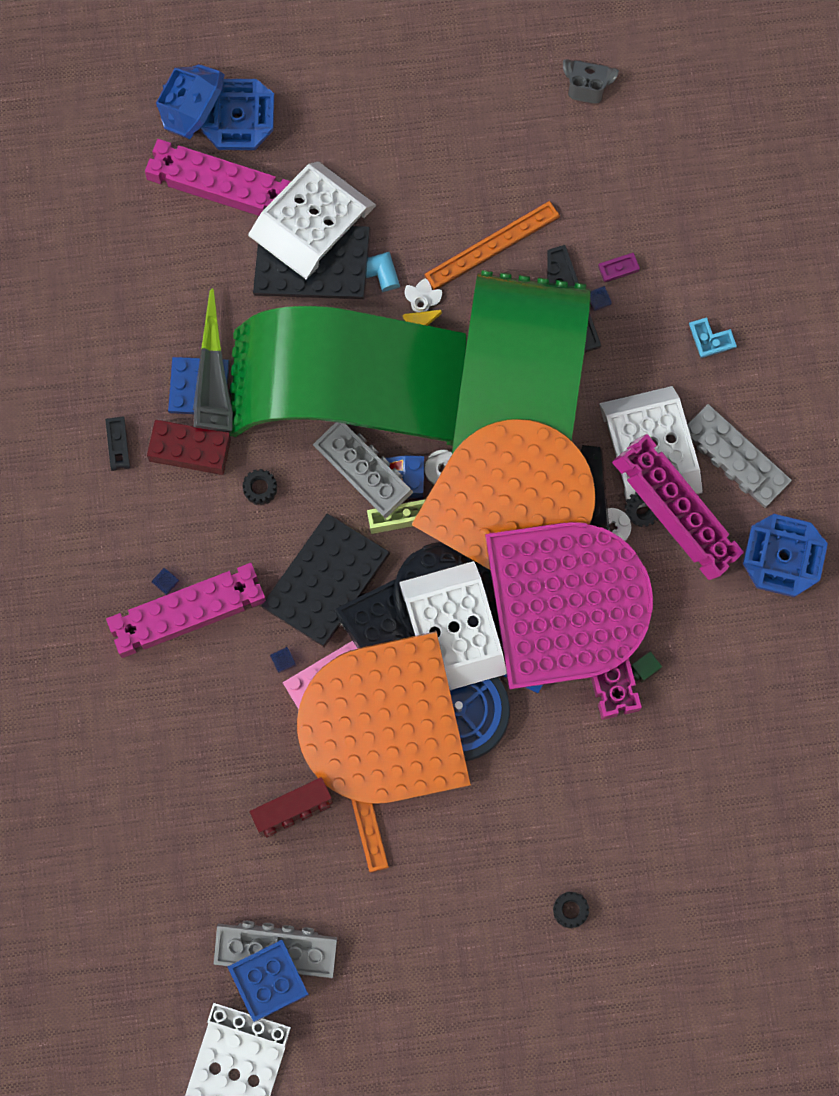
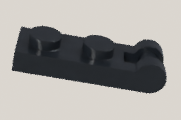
(117, 442)

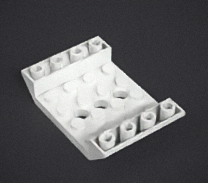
(295, 233)
(657, 415)
(451, 596)
(239, 1044)

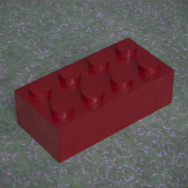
(189, 447)
(291, 807)

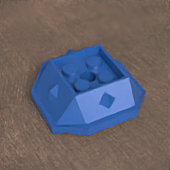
(189, 98)
(255, 105)
(798, 541)

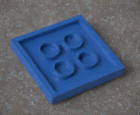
(183, 384)
(268, 981)

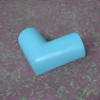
(383, 267)
(710, 343)

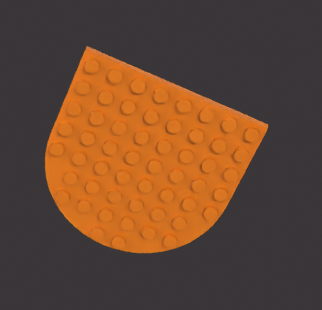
(507, 480)
(383, 723)

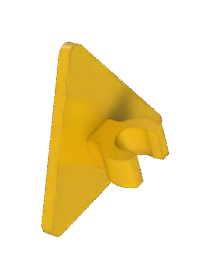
(422, 318)

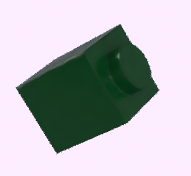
(645, 667)

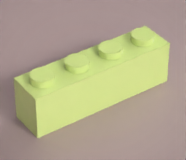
(399, 518)

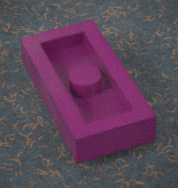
(618, 267)

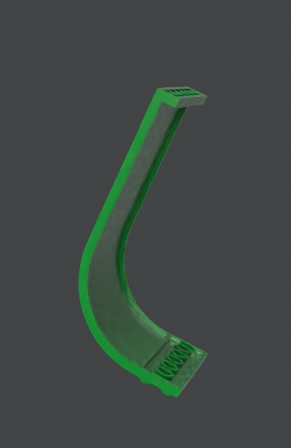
(523, 353)
(346, 371)

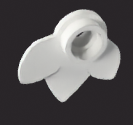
(422, 294)

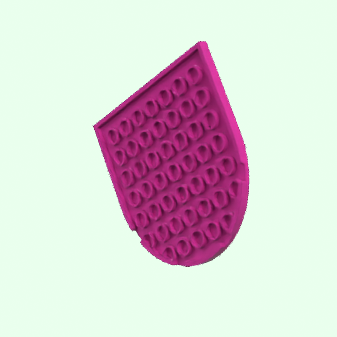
(567, 601)

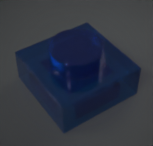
(599, 298)
(165, 581)
(282, 660)

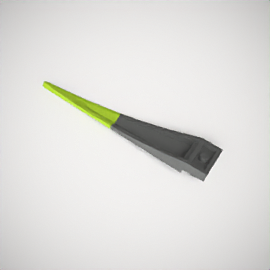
(212, 399)

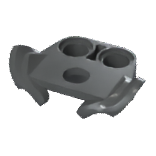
(588, 86)

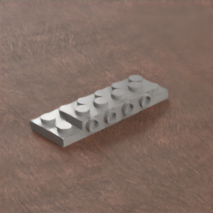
(737, 456)
(363, 468)
(309, 951)

